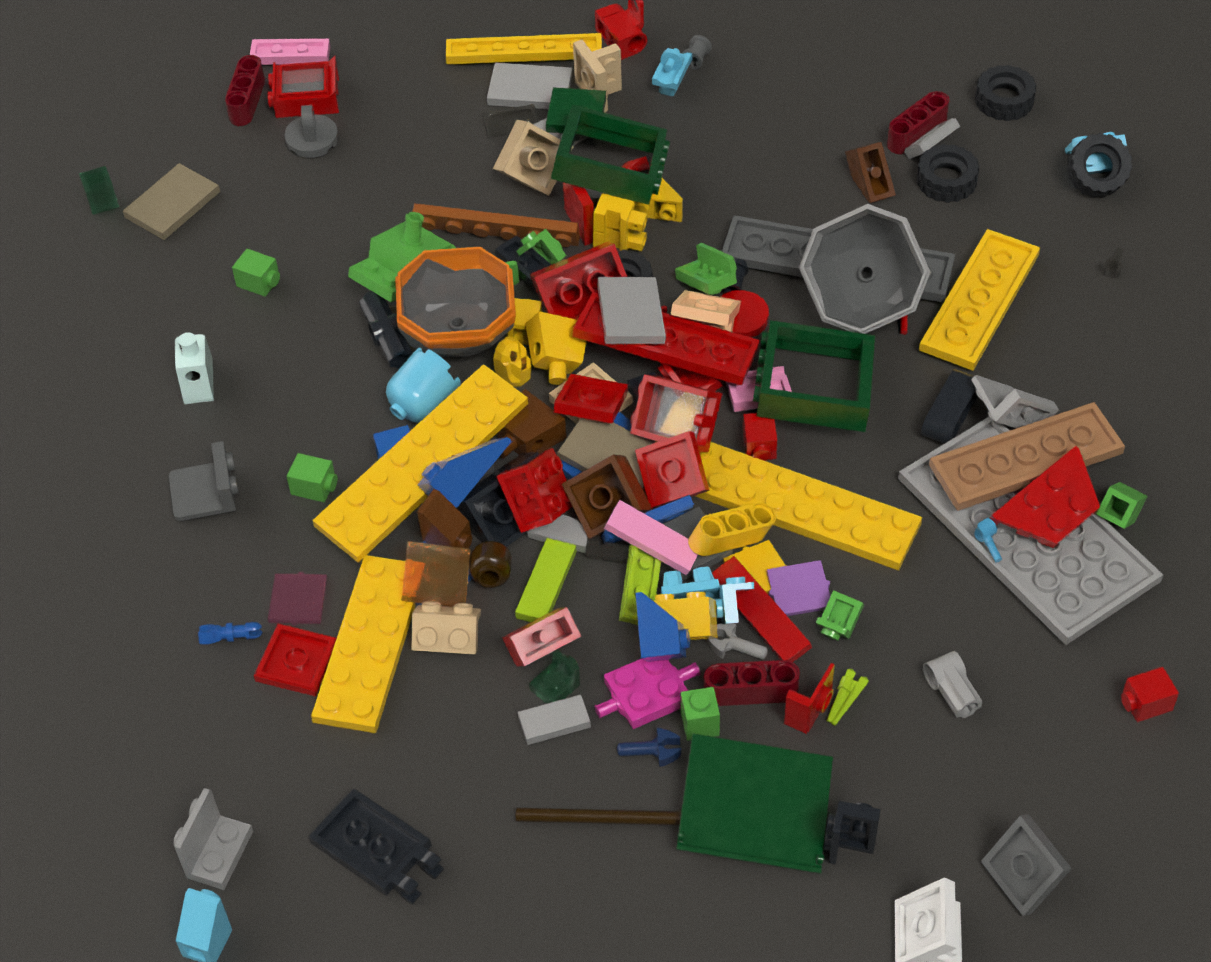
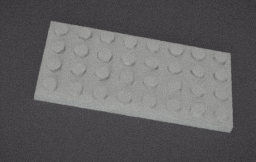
(1064, 585)

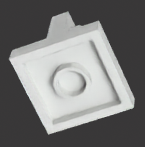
(928, 924)

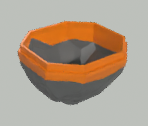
(455, 301)

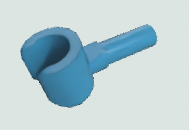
(984, 533)

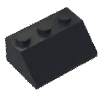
(488, 508)

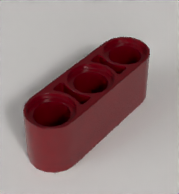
(245, 90)
(917, 121)
(764, 673)

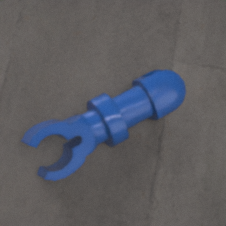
(215, 633)

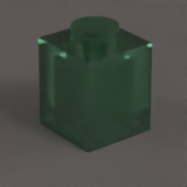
(99, 190)

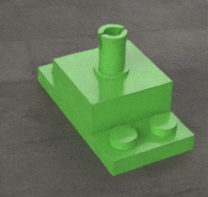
(392, 252)

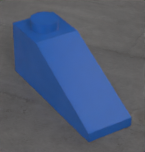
(462, 471)

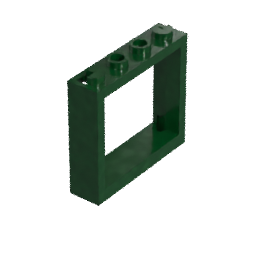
(604, 176)
(808, 407)

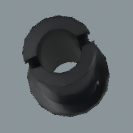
(741, 272)

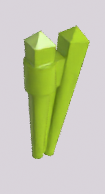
(847, 694)

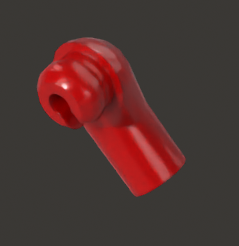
(639, 164)

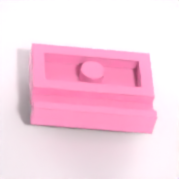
(742, 396)

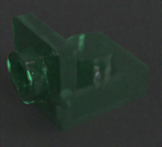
(557, 679)

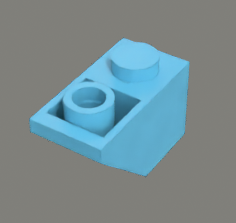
(202, 926)

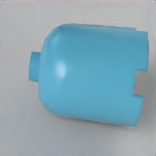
(420, 386)

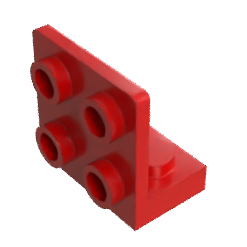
(536, 491)

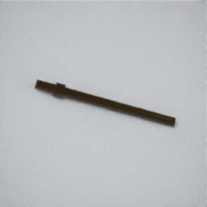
(598, 816)

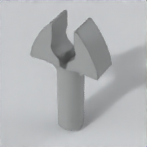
(731, 642)

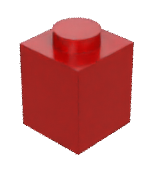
(759, 437)
(1149, 694)

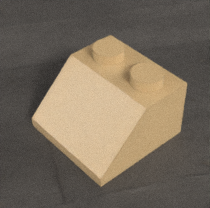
(529, 157)

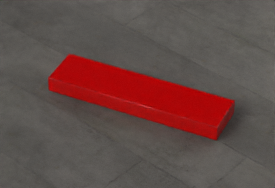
(765, 614)

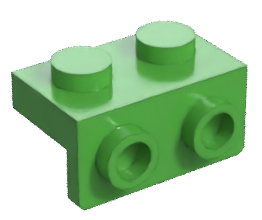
(710, 272)

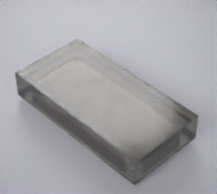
(502, 121)

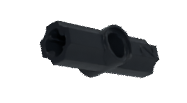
(384, 329)

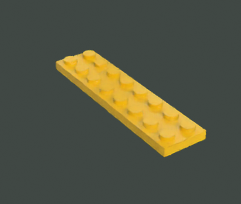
(390, 486)
(811, 506)

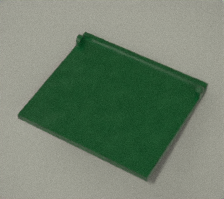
(755, 803)

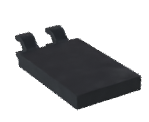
(376, 845)

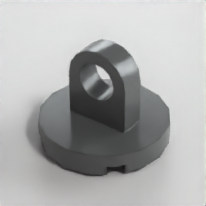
(311, 134)

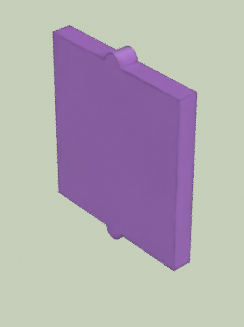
(799, 588)

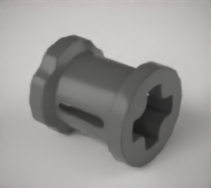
(699, 47)

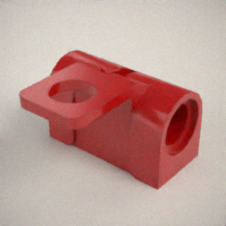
(622, 27)

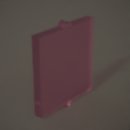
(297, 598)

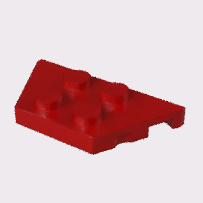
(1052, 502)

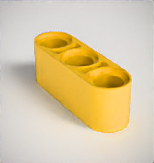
(732, 529)

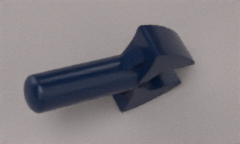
(654, 747)

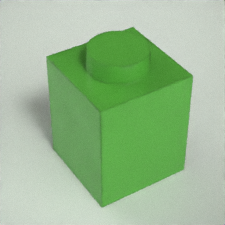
(256, 272)
(311, 477)
(1121, 505)
(700, 712)

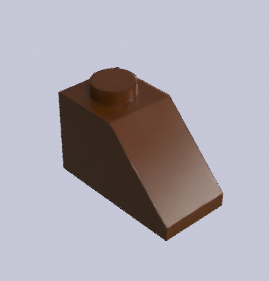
(870, 171)
(443, 523)

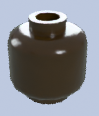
(490, 564)

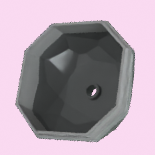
(841, 252)

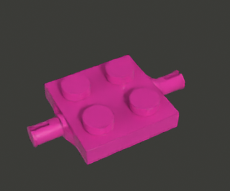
(645, 690)

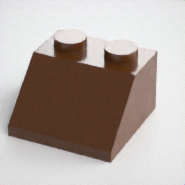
(599, 490)

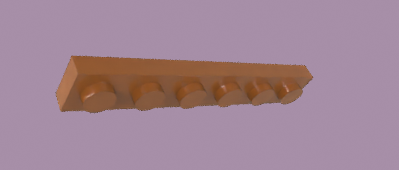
(495, 224)

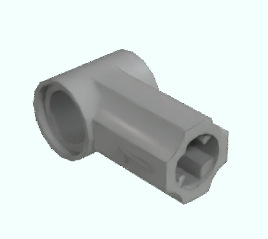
(949, 676)

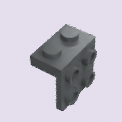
(205, 487)

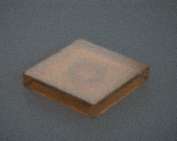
(435, 574)

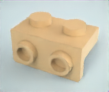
(445, 628)

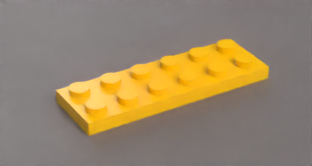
(979, 299)
(366, 649)

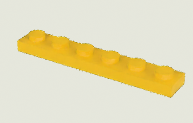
(517, 48)

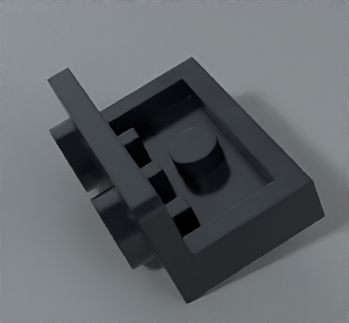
(852, 828)

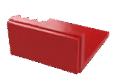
(803, 711)

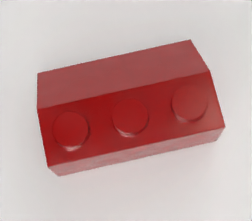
(569, 283)

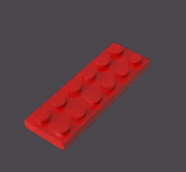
(686, 345)

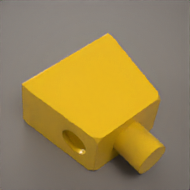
(554, 346)

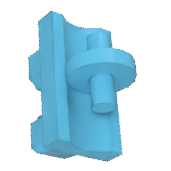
(671, 70)
(702, 582)

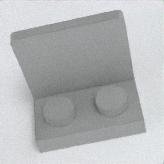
(1012, 405)
(210, 842)

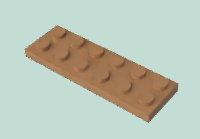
(1022, 454)

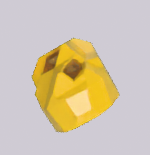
(512, 362)

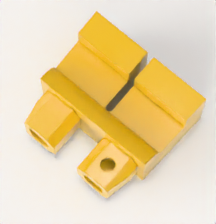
(619, 223)

